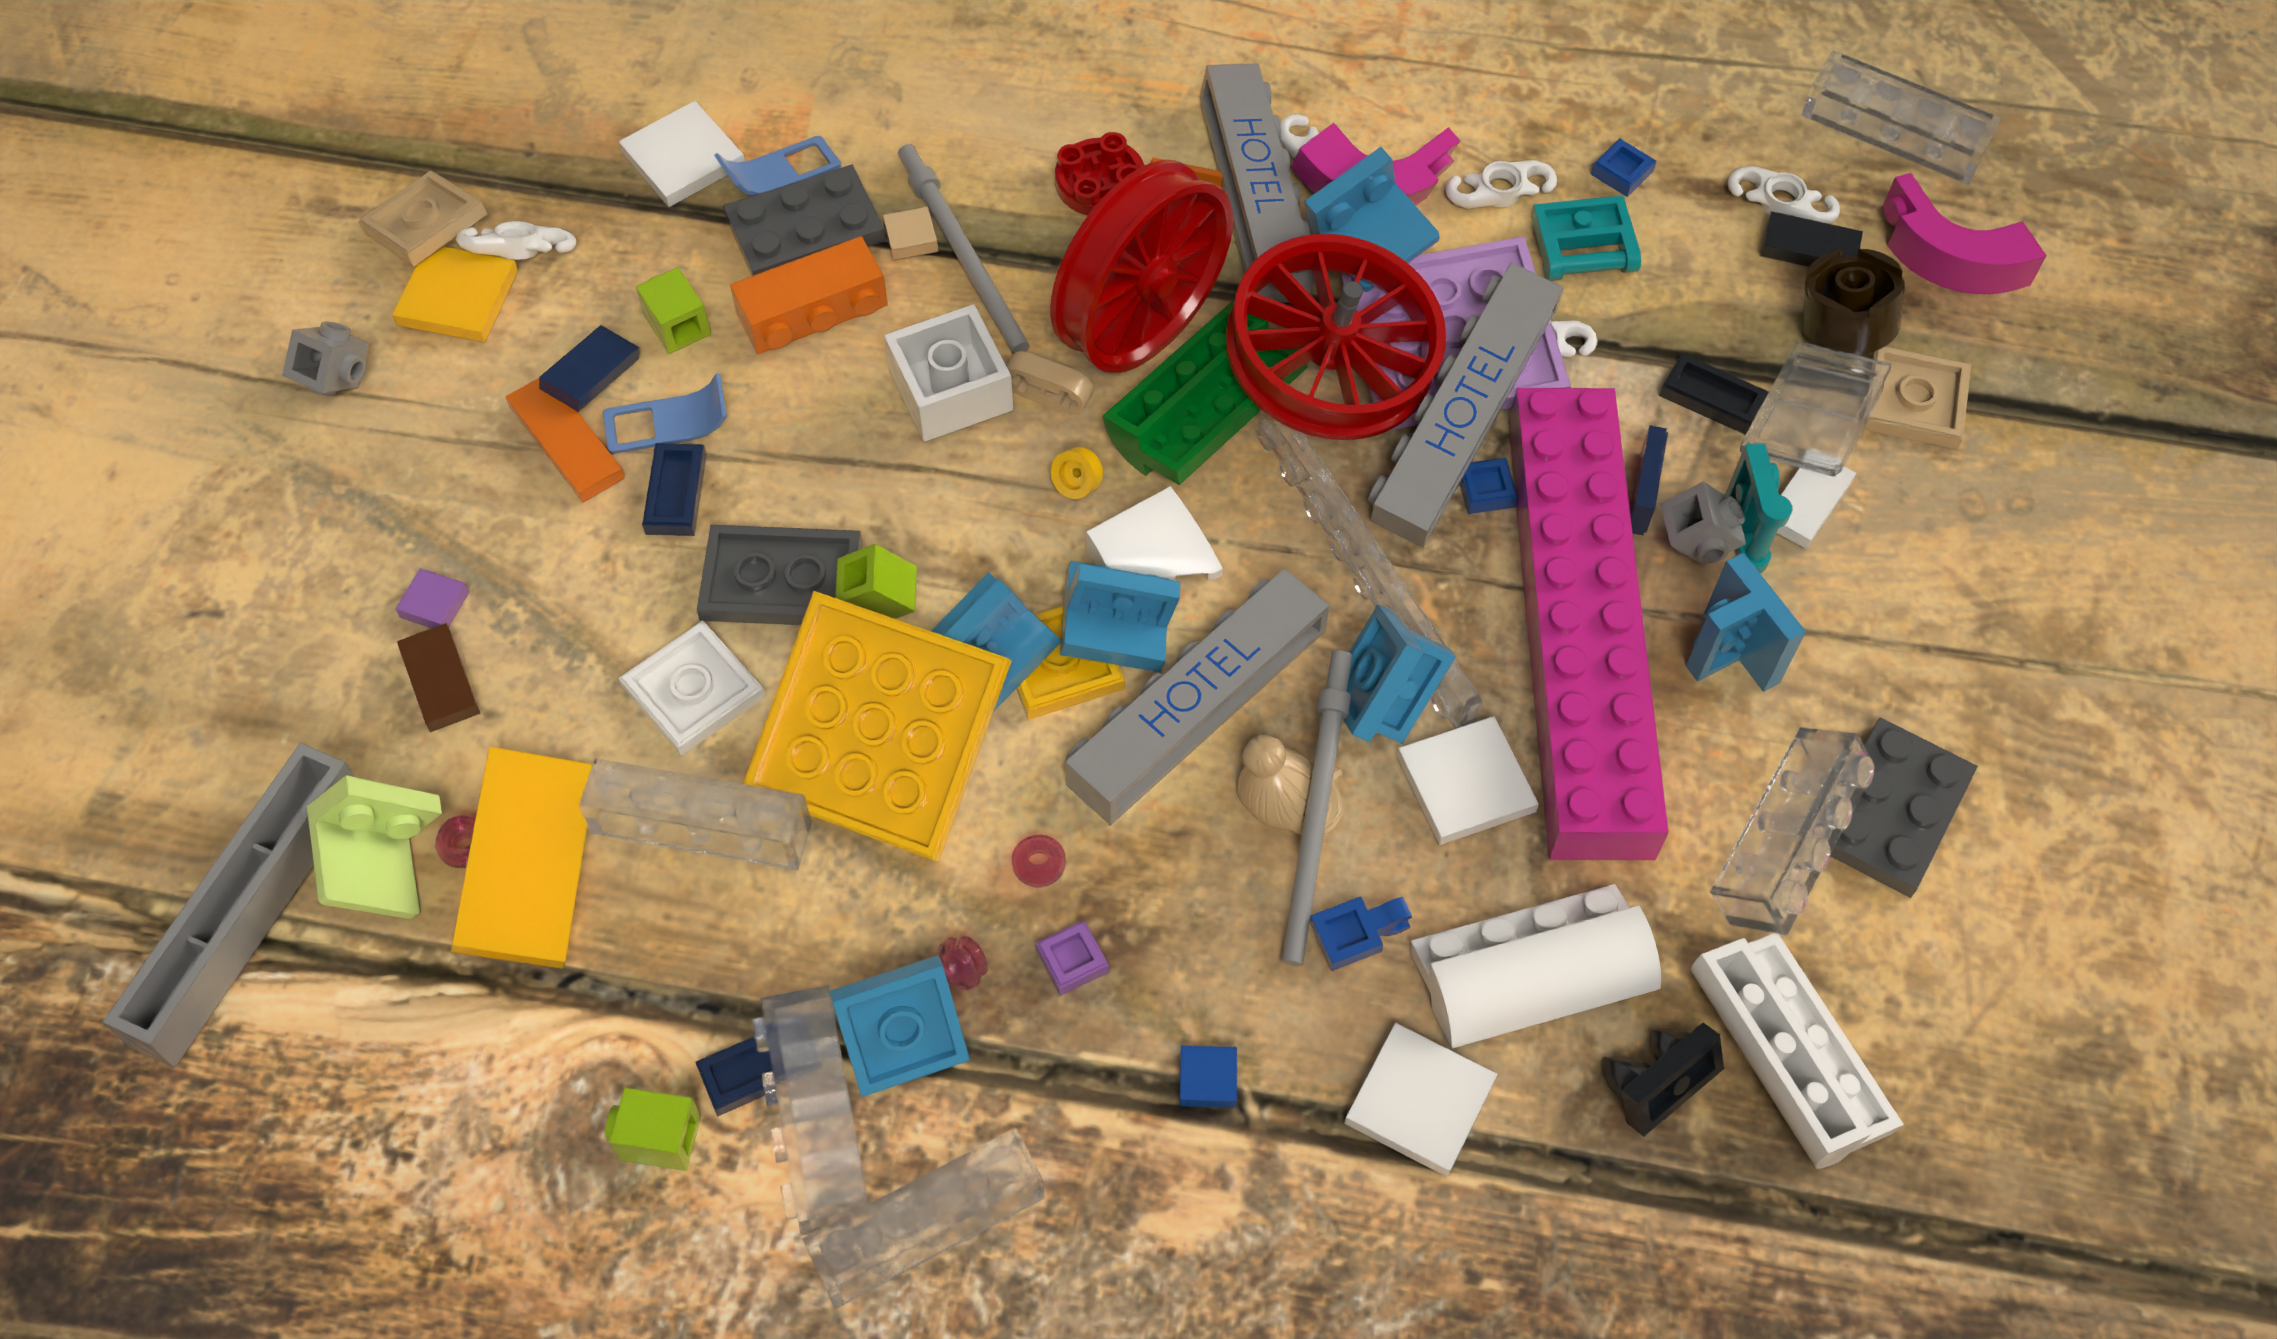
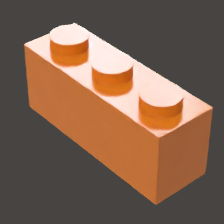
(809, 295)

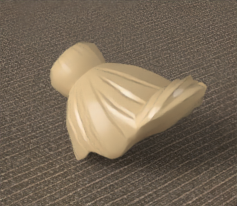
(1278, 783)

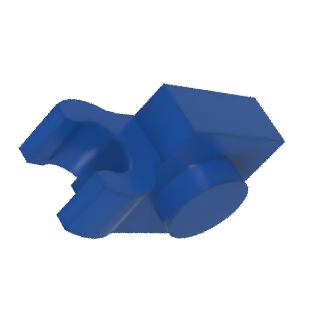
(1353, 932)

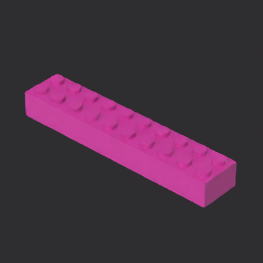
(1585, 628)

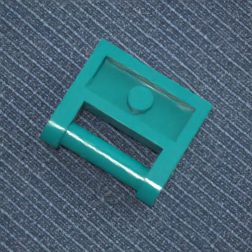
(1585, 225)
(1765, 511)

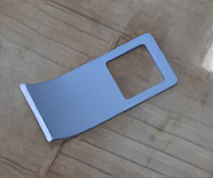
(774, 169)
(674, 418)

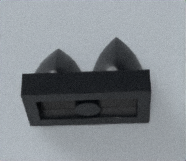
(1681, 1069)

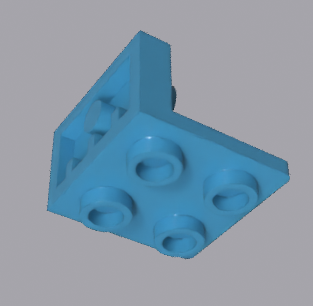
(1372, 208)

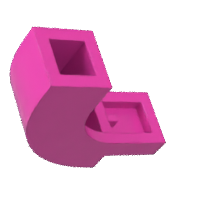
(1333, 154)
(1956, 255)

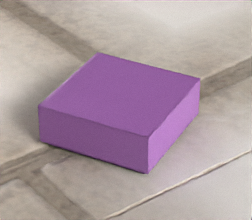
(432, 599)
(1072, 957)

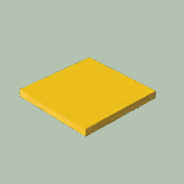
(878, 724)

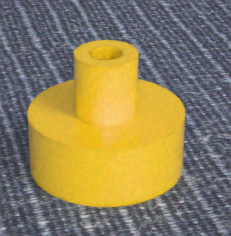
(1076, 472)

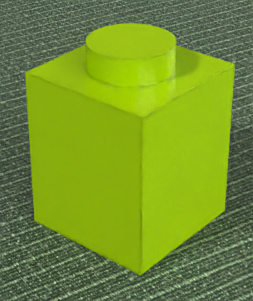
(673, 310)
(877, 581)
(653, 1128)

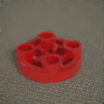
(1092, 169)

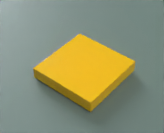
(456, 293)
(1064, 679)

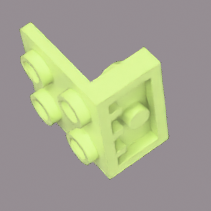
(364, 845)

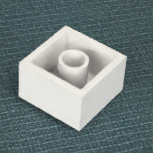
(949, 372)

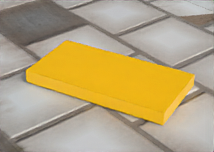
(523, 860)

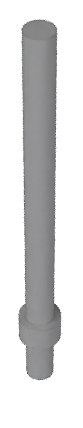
(926, 187)
(1333, 707)

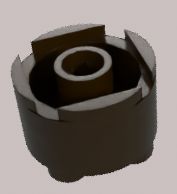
(1853, 301)

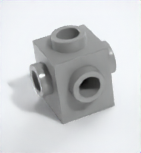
(326, 358)
(1704, 523)

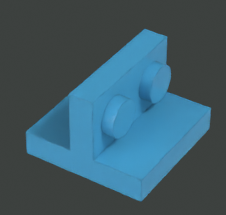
(1117, 616)
(1000, 623)
(1745, 625)
(1392, 677)
(899, 1025)

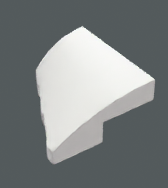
(1154, 540)

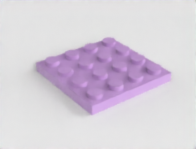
(1459, 284)

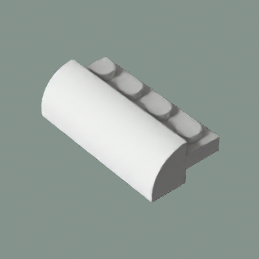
(1537, 964)
(1795, 1048)

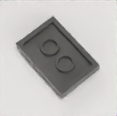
(803, 219)
(769, 572)
(1903, 808)

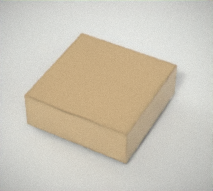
(910, 233)

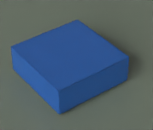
(1623, 167)
(1488, 486)
(1208, 1076)

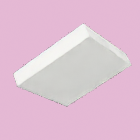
(679, 153)
(692, 688)
(1467, 780)
(1421, 1099)

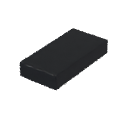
(1806, 240)
(1713, 393)

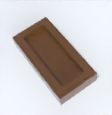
(438, 677)

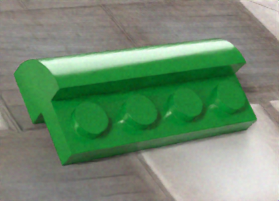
(1187, 404)

